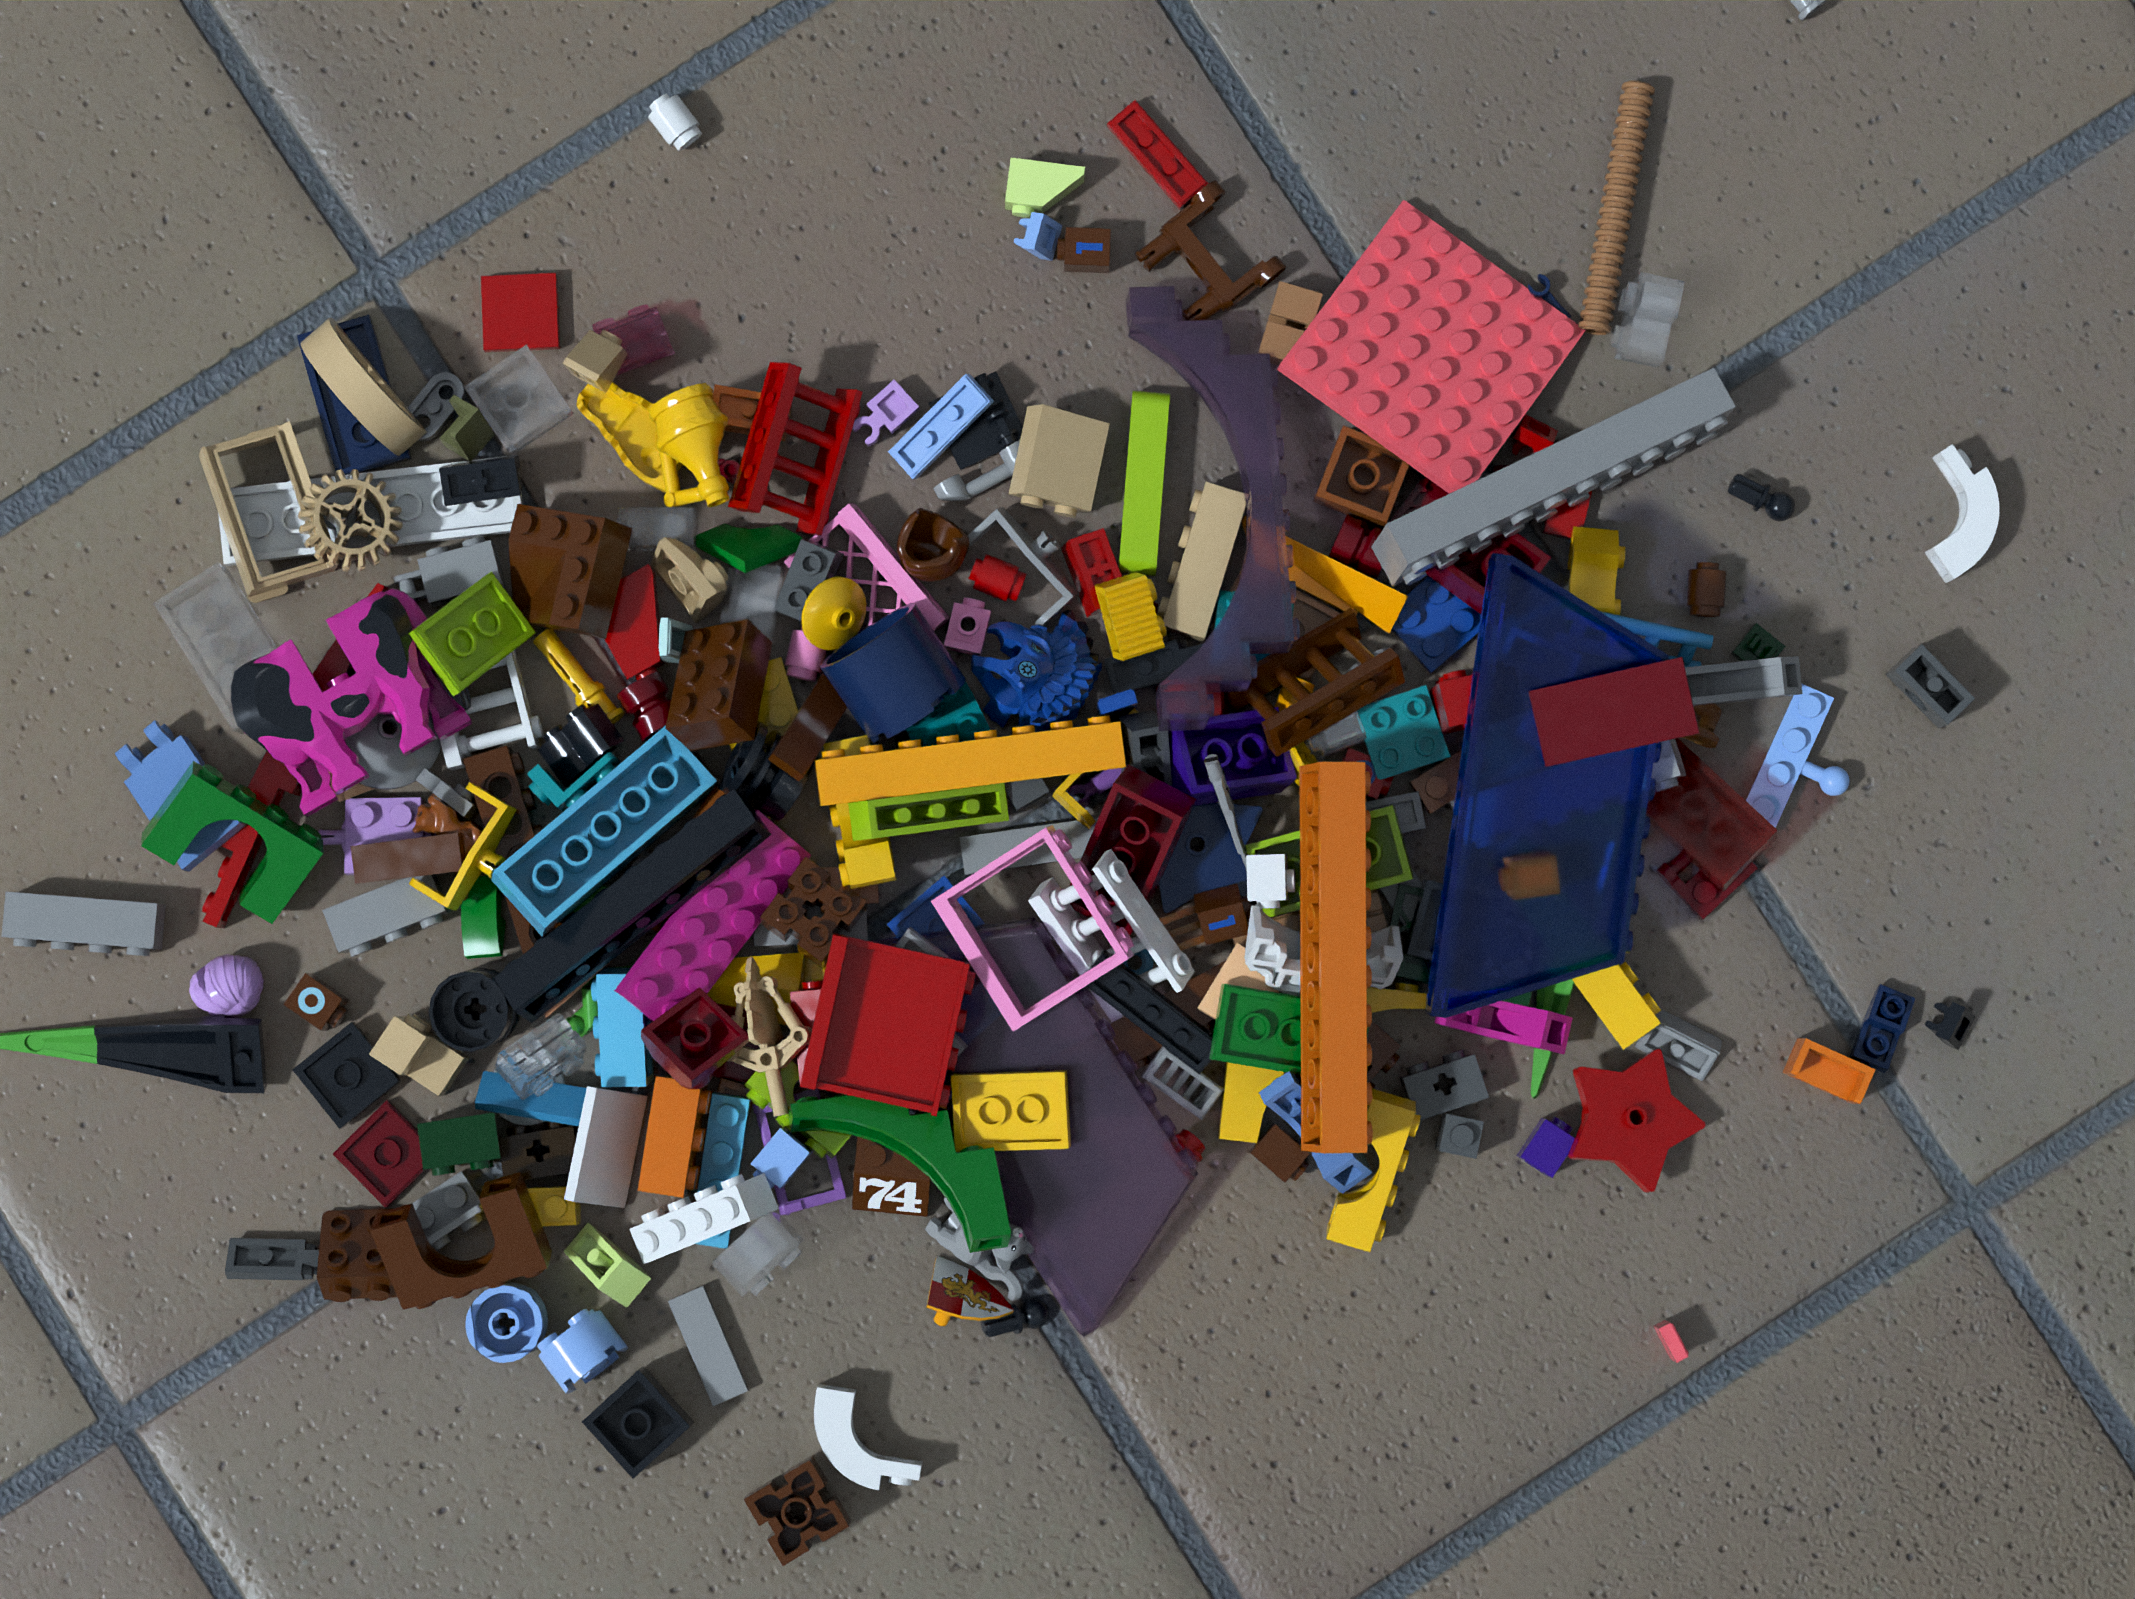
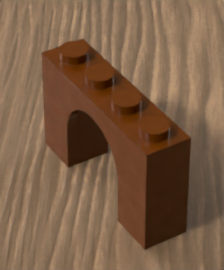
(424, 1275)

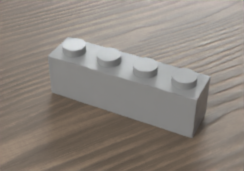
(84, 921)

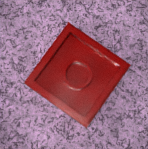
(520, 312)

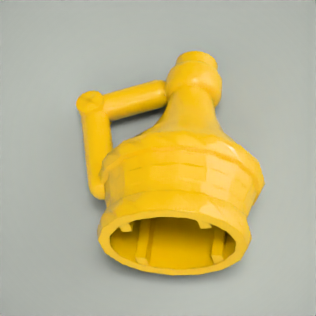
(691, 433)

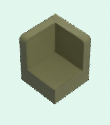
(468, 432)

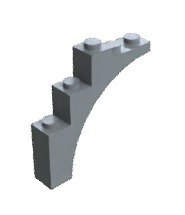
(1744, 680)

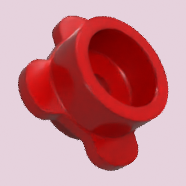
(1189, 1140)

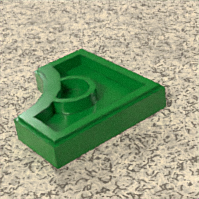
(746, 547)

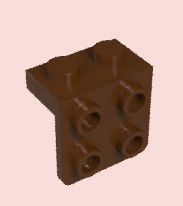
(350, 1259)

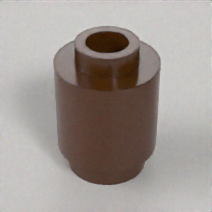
(1706, 590)

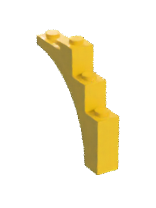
(1241, 1102)

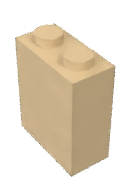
(1058, 460)

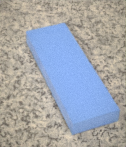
(941, 426)

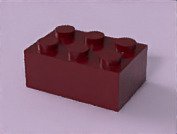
(1468, 575)

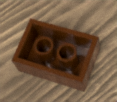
(719, 685)

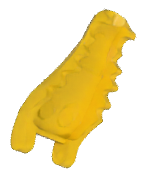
(628, 428)

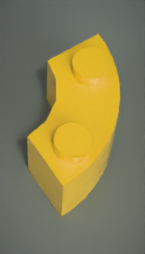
(1594, 566)

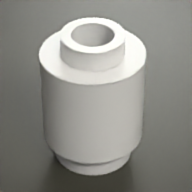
(674, 121)

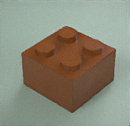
(1361, 478)

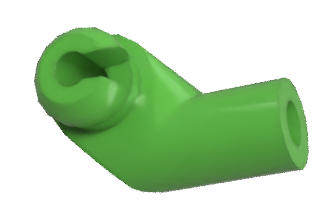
(583, 1019)

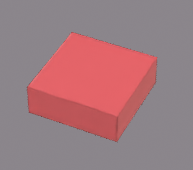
(1671, 1341)

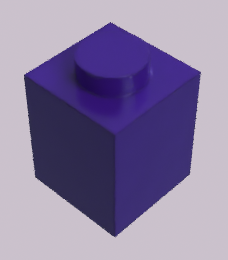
(1547, 1146)

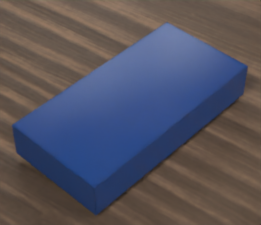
(1117, 704)

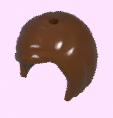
(931, 546)

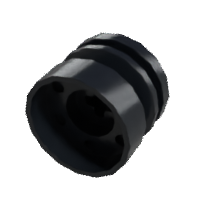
(752, 771)
(457, 1022)

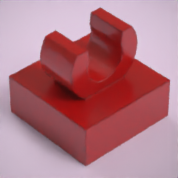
(1534, 434)

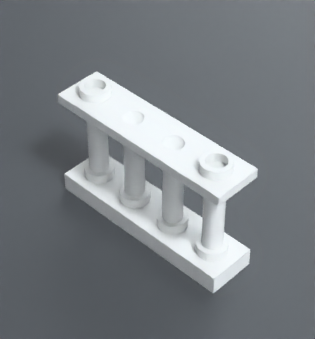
(459, 747)
(1076, 935)

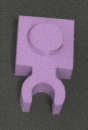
(889, 409)

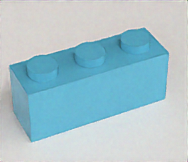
(622, 1055)

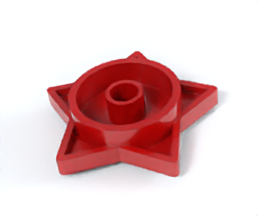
(1606, 1123)

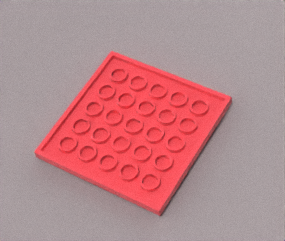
(1431, 349)

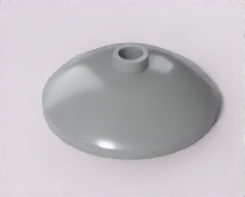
(383, 757)

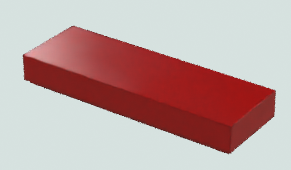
(1157, 154)

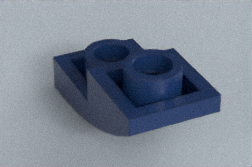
(1881, 1028)

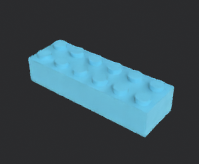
(603, 831)

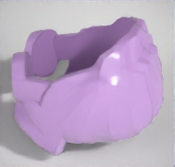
(227, 986)

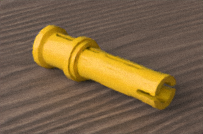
(571, 671)

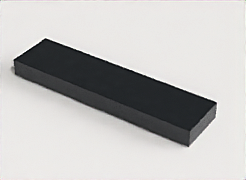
(1154, 1014)

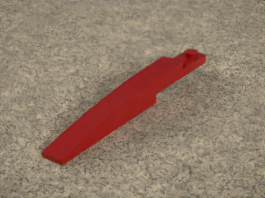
(269, 786)

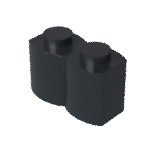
(579, 743)

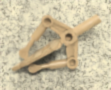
(766, 1032)

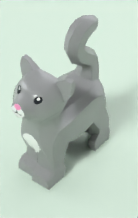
(952, 1238)

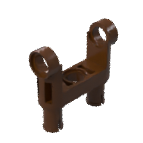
(1178, 238)

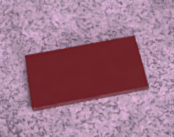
(1614, 711)

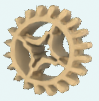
(334, 513)

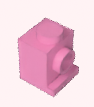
(968, 641)

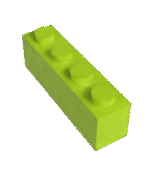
(928, 811)

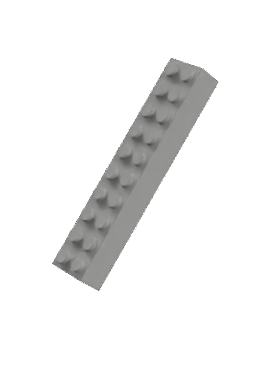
(1552, 478)

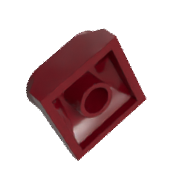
(693, 1039)

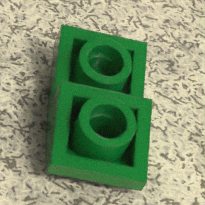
(481, 920)

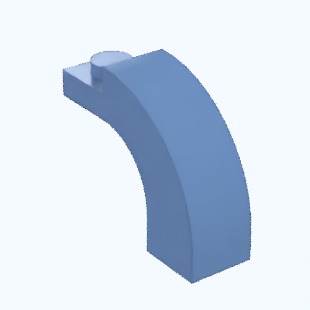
(1338, 1169)

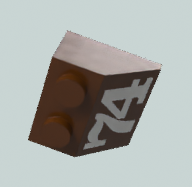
(888, 1182)

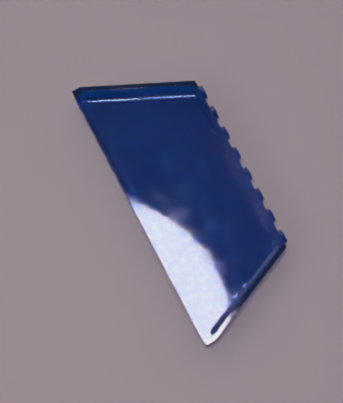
(1515, 806)

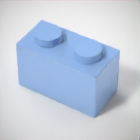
(780, 1158)

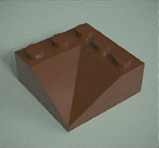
(566, 568)

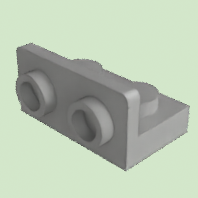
(448, 1208)

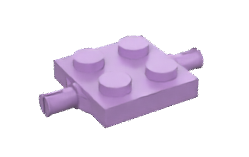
(374, 822)

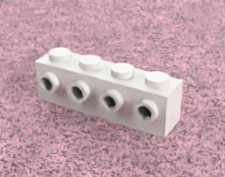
(706, 1217)

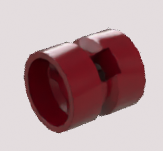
(1354, 546)
(648, 703)

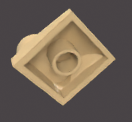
(693, 581)

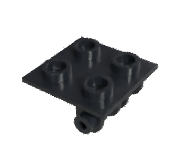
(991, 430)

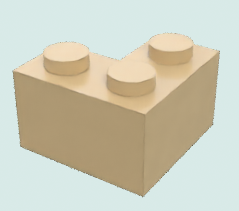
(418, 1053)

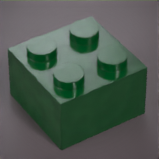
(459, 1142)

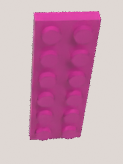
(711, 927)

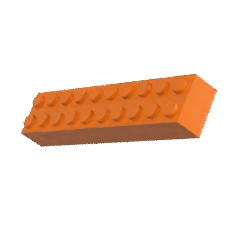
(1334, 957)

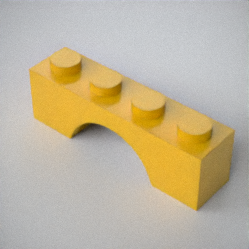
(1358, 1213)

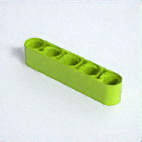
(1144, 482)

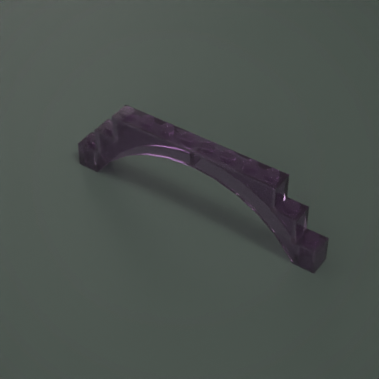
(1242, 402)

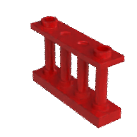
(764, 439)

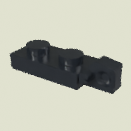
(1148, 668)

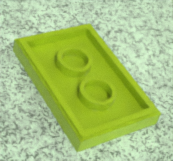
(472, 633)

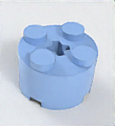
(494, 1340)
(581, 1350)

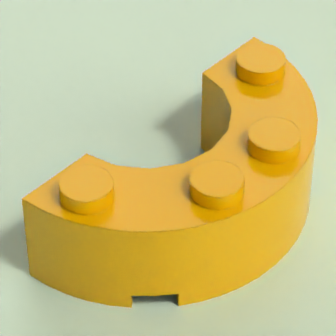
(867, 860)

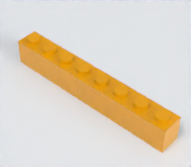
(969, 763)

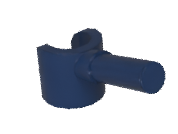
(1547, 295)

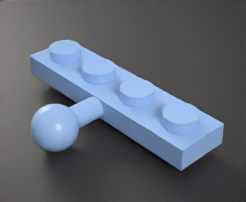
(1789, 756)

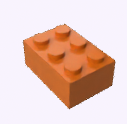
(674, 1138)

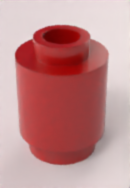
(997, 578)

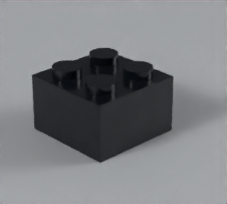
(638, 1422)

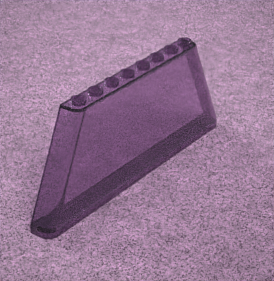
(1119, 1183)

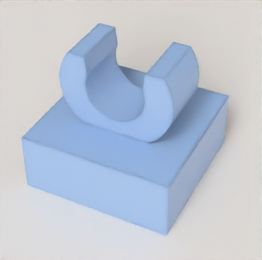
(1040, 236)

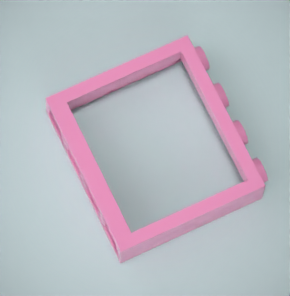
(981, 960)

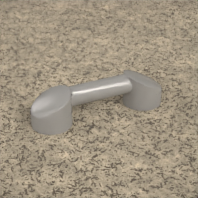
(955, 490)

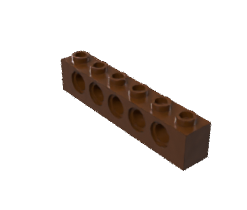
(484, 771)

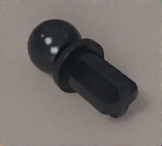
(1778, 505)
(1031, 1314)

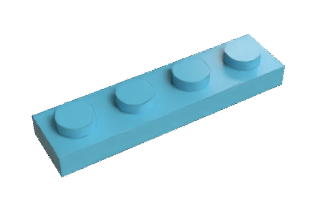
(723, 1148)

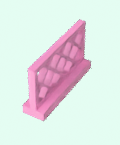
(884, 561)

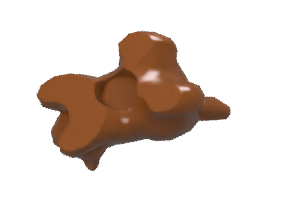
(442, 819)

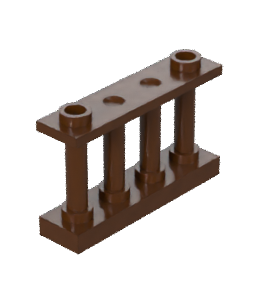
(1331, 702)

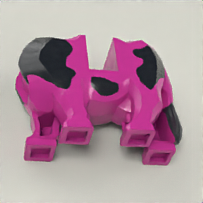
(307, 728)

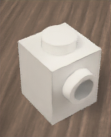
(1269, 879)

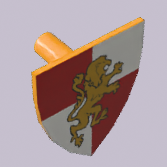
(963, 1294)

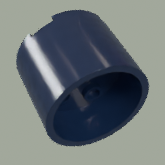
(893, 672)

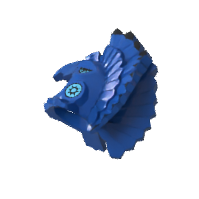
(1045, 672)

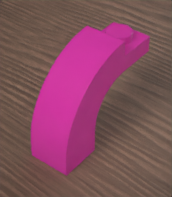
(1515, 1025)

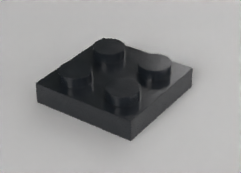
(345, 1075)

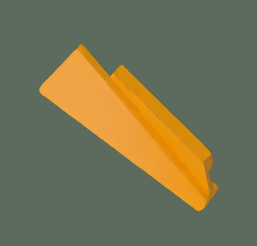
(1343, 586)

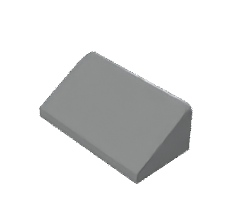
(1682, 1045)

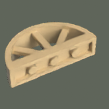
(361, 387)

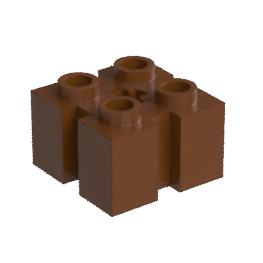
(810, 888)
(791, 1533)

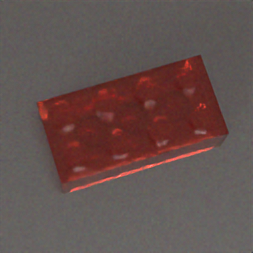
(1710, 822)

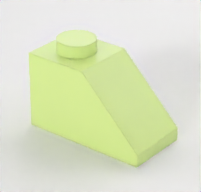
(1039, 185)
(607, 1265)

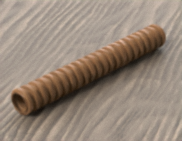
(1616, 207)

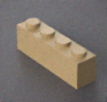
(1203, 562)

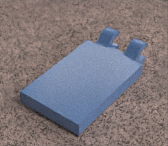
(155, 778)

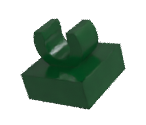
(1757, 645)

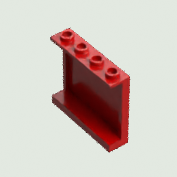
(887, 1024)

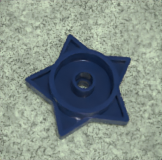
(1216, 864)

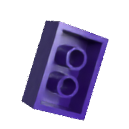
(1243, 754)

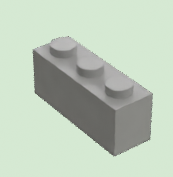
(383, 914)

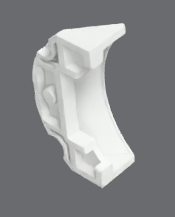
(1276, 953)

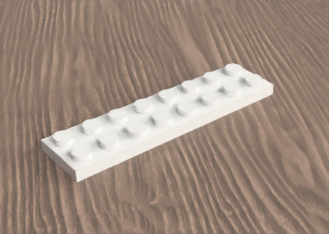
(273, 523)

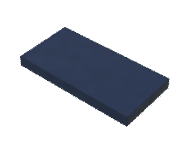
(346, 437)

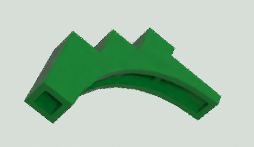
(965, 1178)

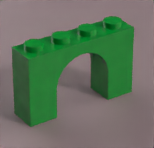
(206, 798)

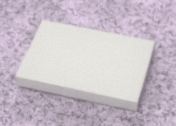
(605, 1147)

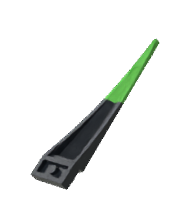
(194, 1050)

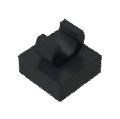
(1954, 1025)

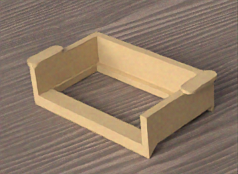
(273, 585)

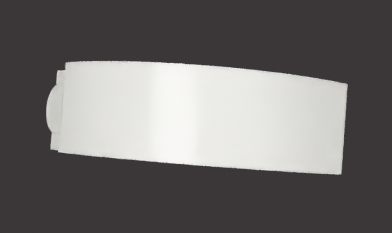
(1976, 519)
(846, 1452)

